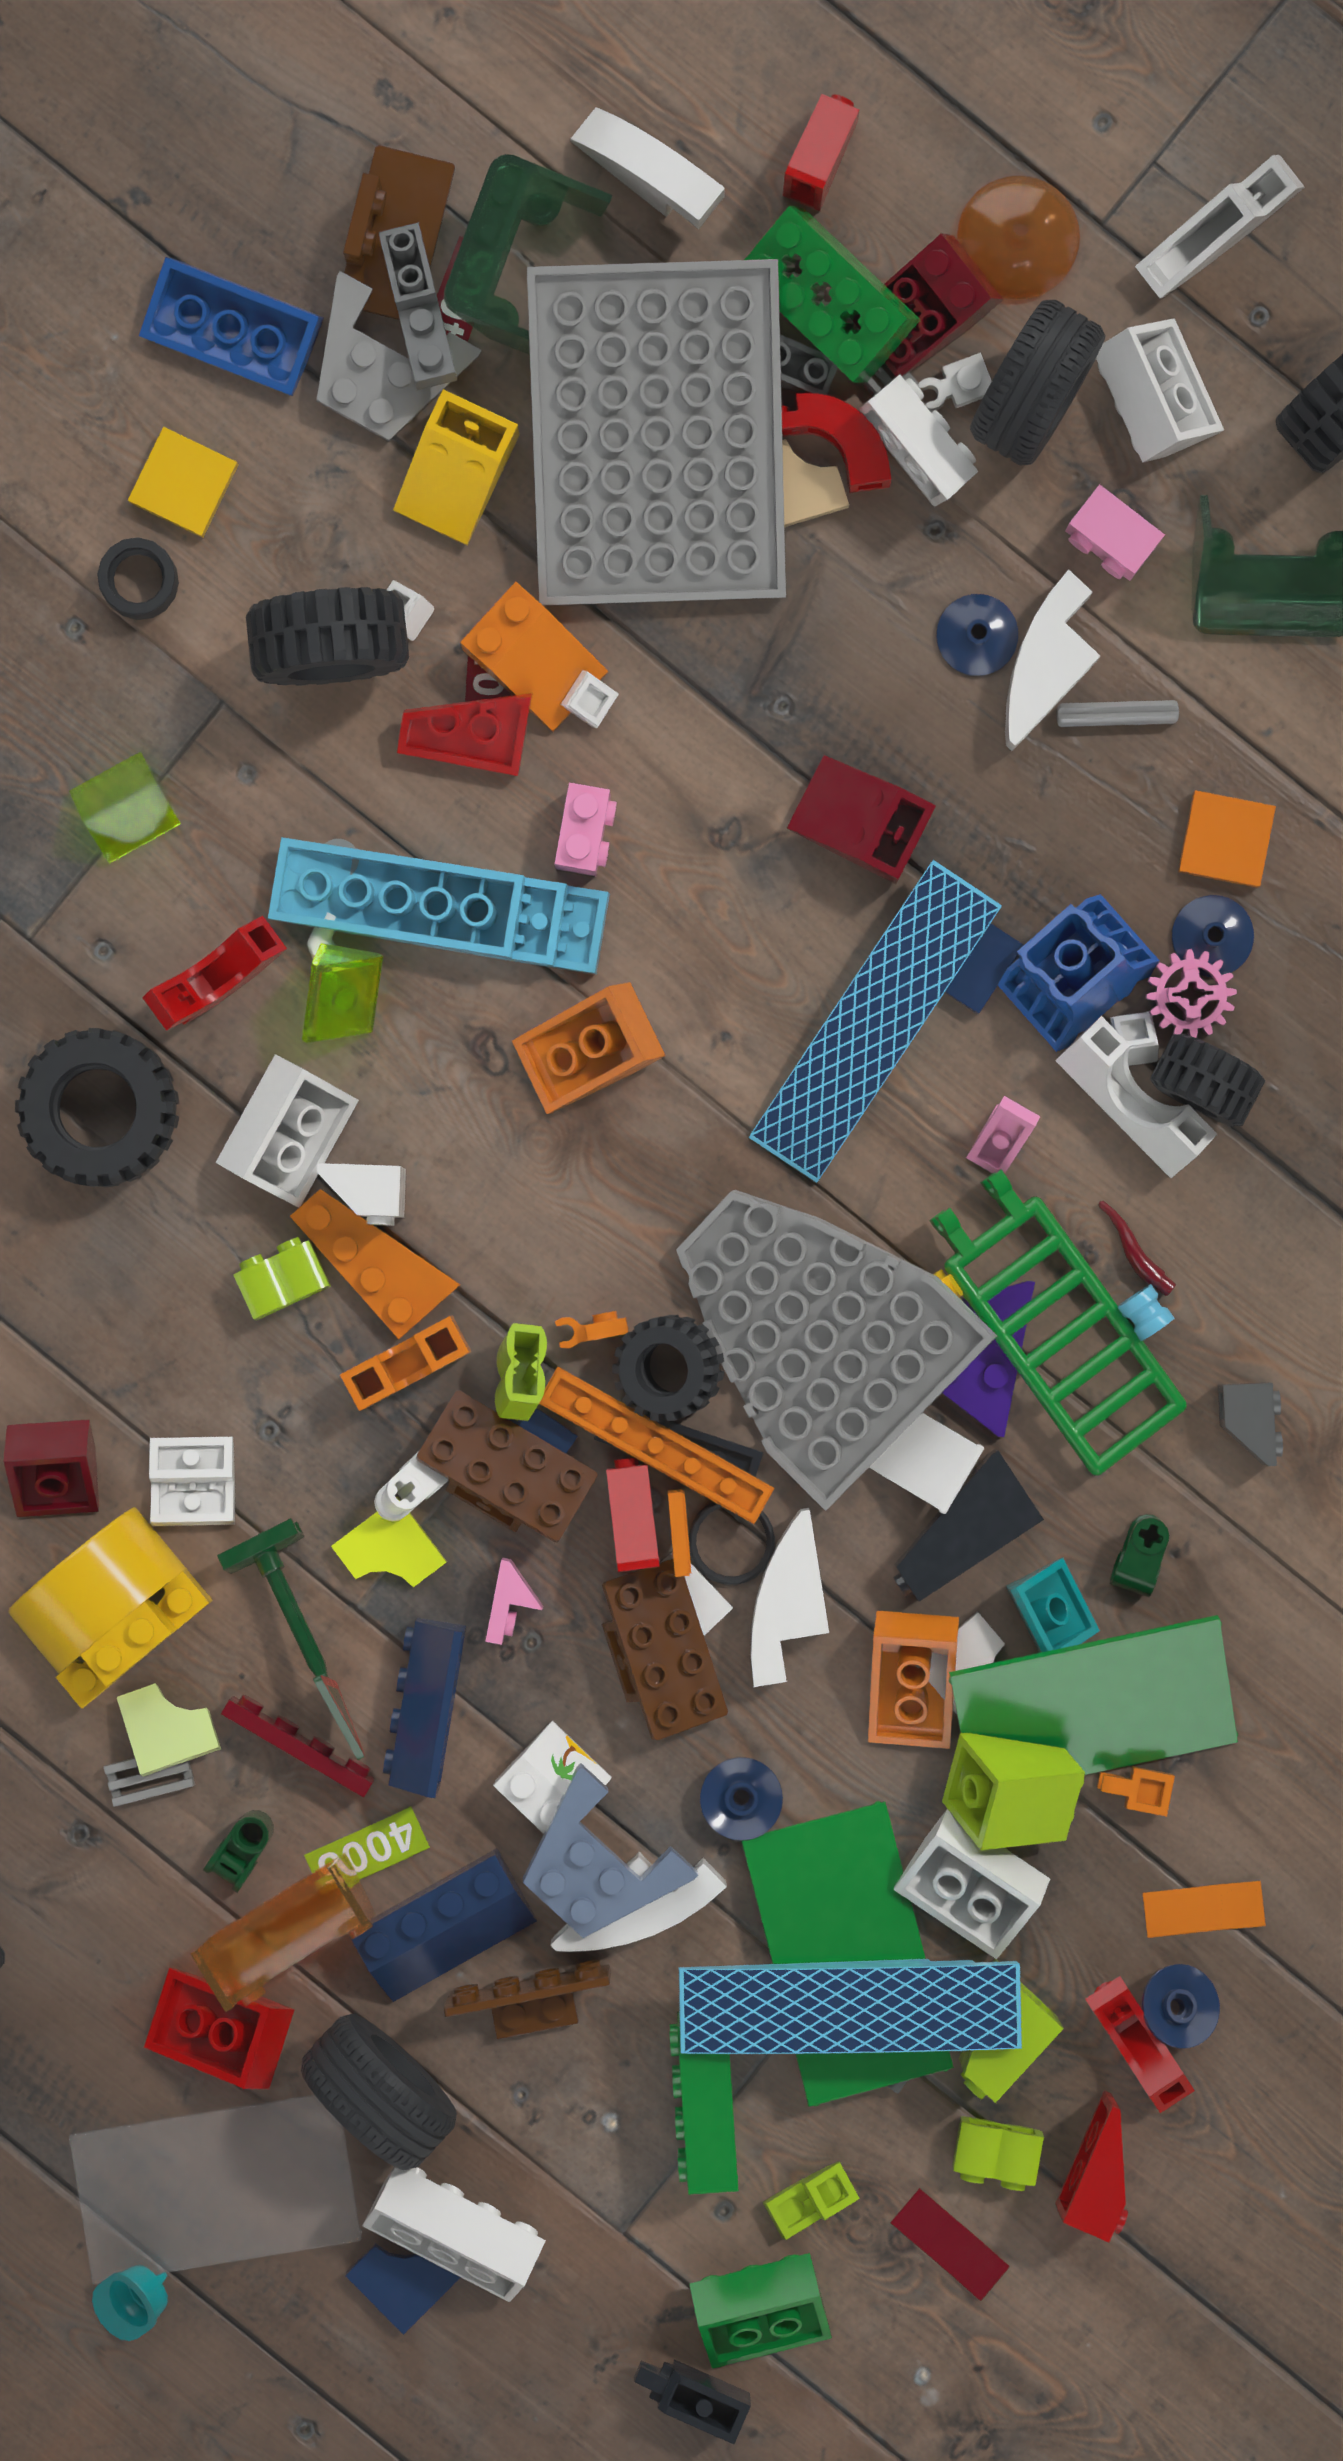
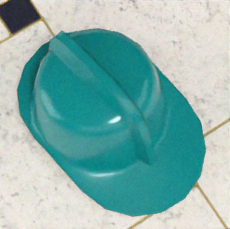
(130, 2301)

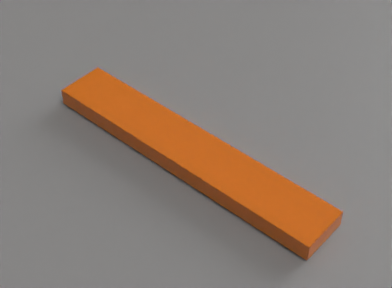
(656, 1445)

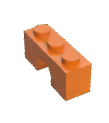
(405, 1363)

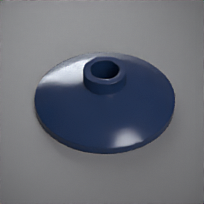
(973, 655)
(1217, 911)
(735, 1819)
(1197, 2006)

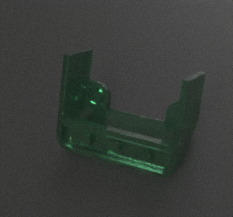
(510, 193)
(1264, 591)

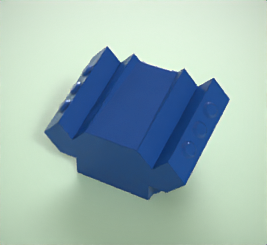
(1076, 970)

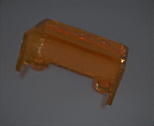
(284, 1932)

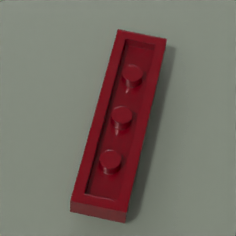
(284, 1735)

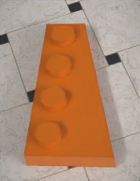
(378, 1267)

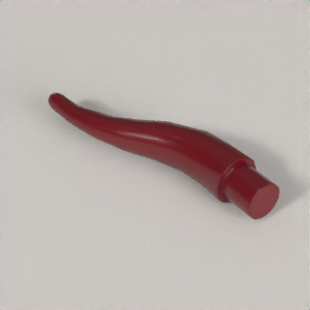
(1141, 1264)

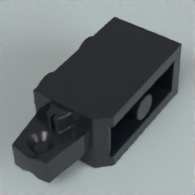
(696, 2398)

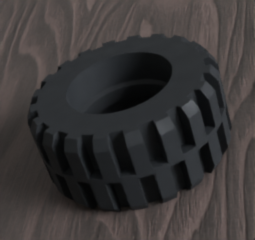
(1315, 420)
(327, 636)
(43, 1092)

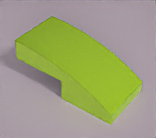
(810, 2200)

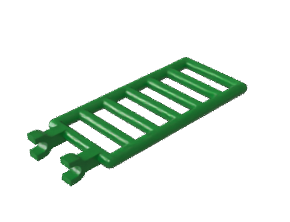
(966, 1251)

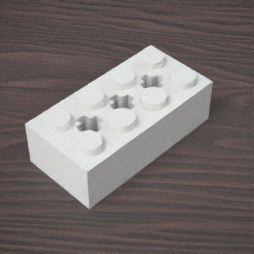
(455, 2232)

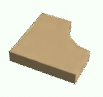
(809, 489)

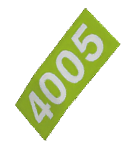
(375, 1845)

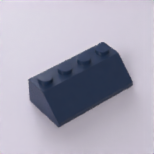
(426, 1706)
(444, 1925)

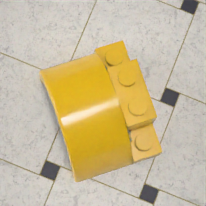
(101, 1605)

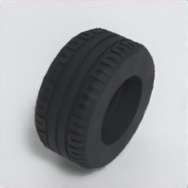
(1037, 382)
(378, 2092)

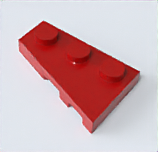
(470, 733)

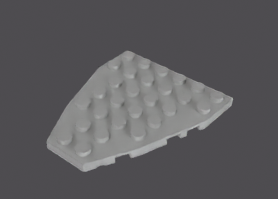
(824, 1336)

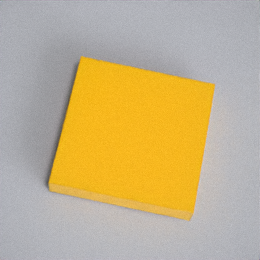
(183, 482)

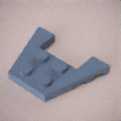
(584, 1877)

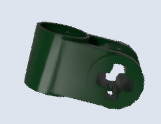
(1140, 1563)
(237, 1854)

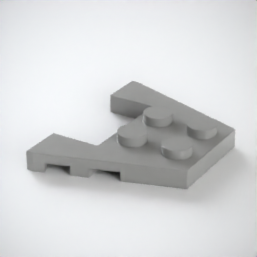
(366, 377)

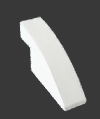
(649, 167)
(1219, 225)
(1048, 660)
(787, 1601)
(652, 1917)

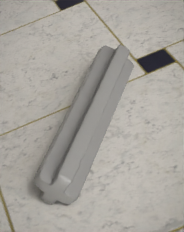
(1117, 713)

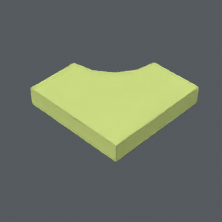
(165, 1733)

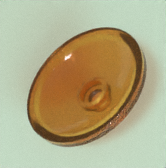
(1013, 263)

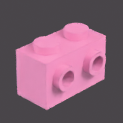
(1113, 534)
(582, 829)

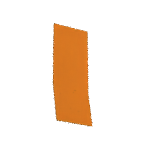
(1204, 1909)

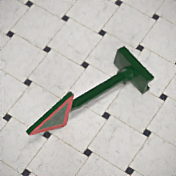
(264, 1553)

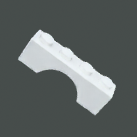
(1164, 1132)

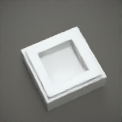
(589, 699)

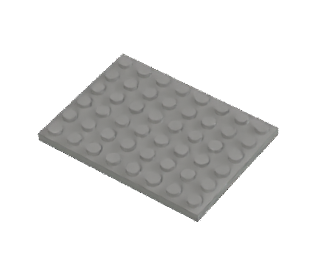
(657, 431)

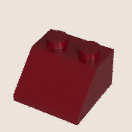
(51, 1468)

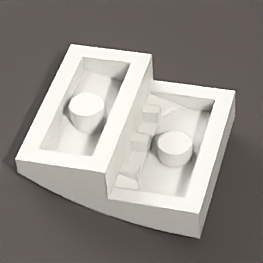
(192, 1481)

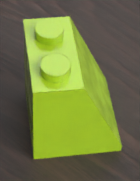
(1012, 1791)
(996, 2070)

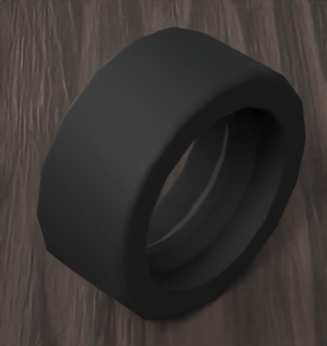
(120, 552)

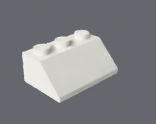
(1157, 389)
(919, 440)
(287, 1131)
(970, 1889)

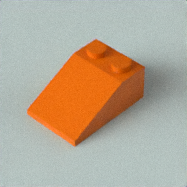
(530, 653)
(588, 1047)
(902, 1700)

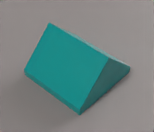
(1053, 1607)

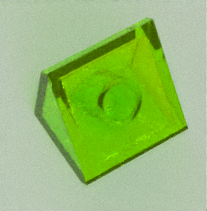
(124, 807)
(341, 993)

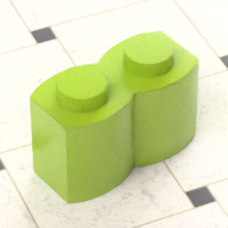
(281, 1279)
(520, 1372)
(997, 2152)

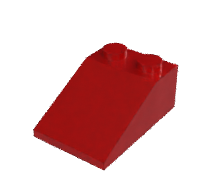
(229, 2045)
(1095, 2185)

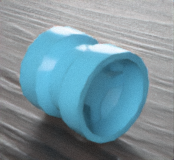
(1146, 1312)

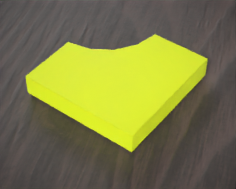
(391, 1547)

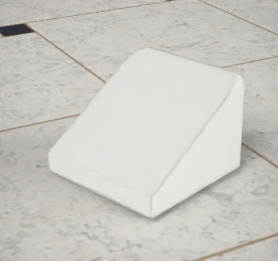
(416, 609)
(1141, 1035)

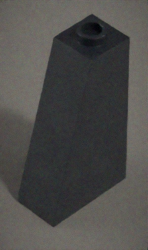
(980, 1521)

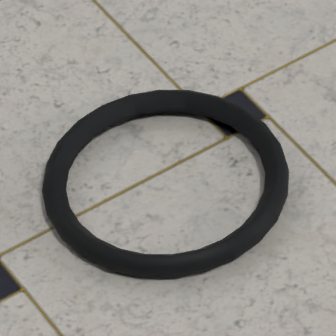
(729, 1580)

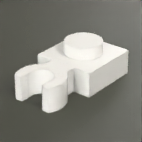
(963, 382)

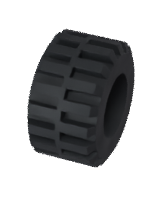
(1207, 1079)
(636, 1375)

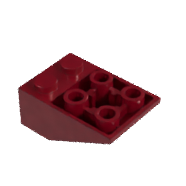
(945, 293)
(861, 818)

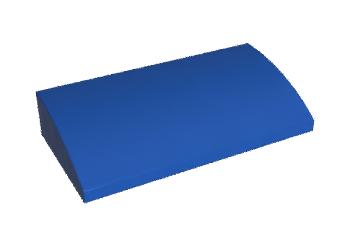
(230, 326)

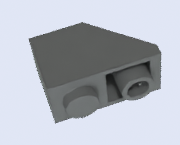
(1249, 1417)

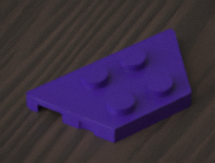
(989, 1381)

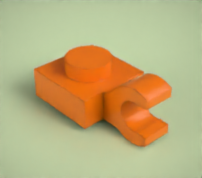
(603, 1326)
(1144, 1790)

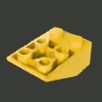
(456, 467)

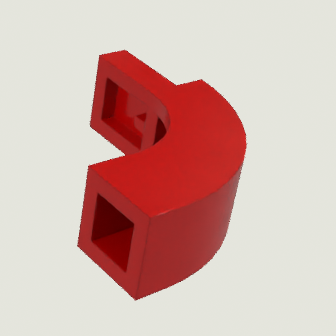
(848, 432)
(216, 975)
(1142, 2051)

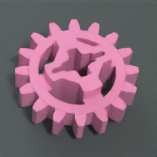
(1190, 974)

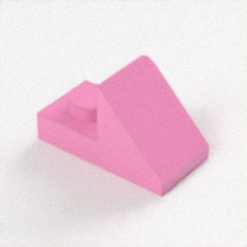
(1003, 1136)
(509, 1590)

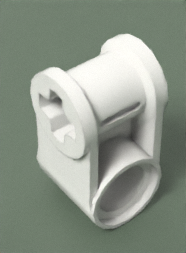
(412, 1484)

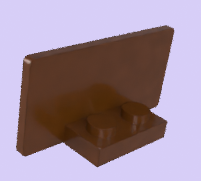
(394, 194)
(505, 1469)
(661, 1650)
(532, 2003)

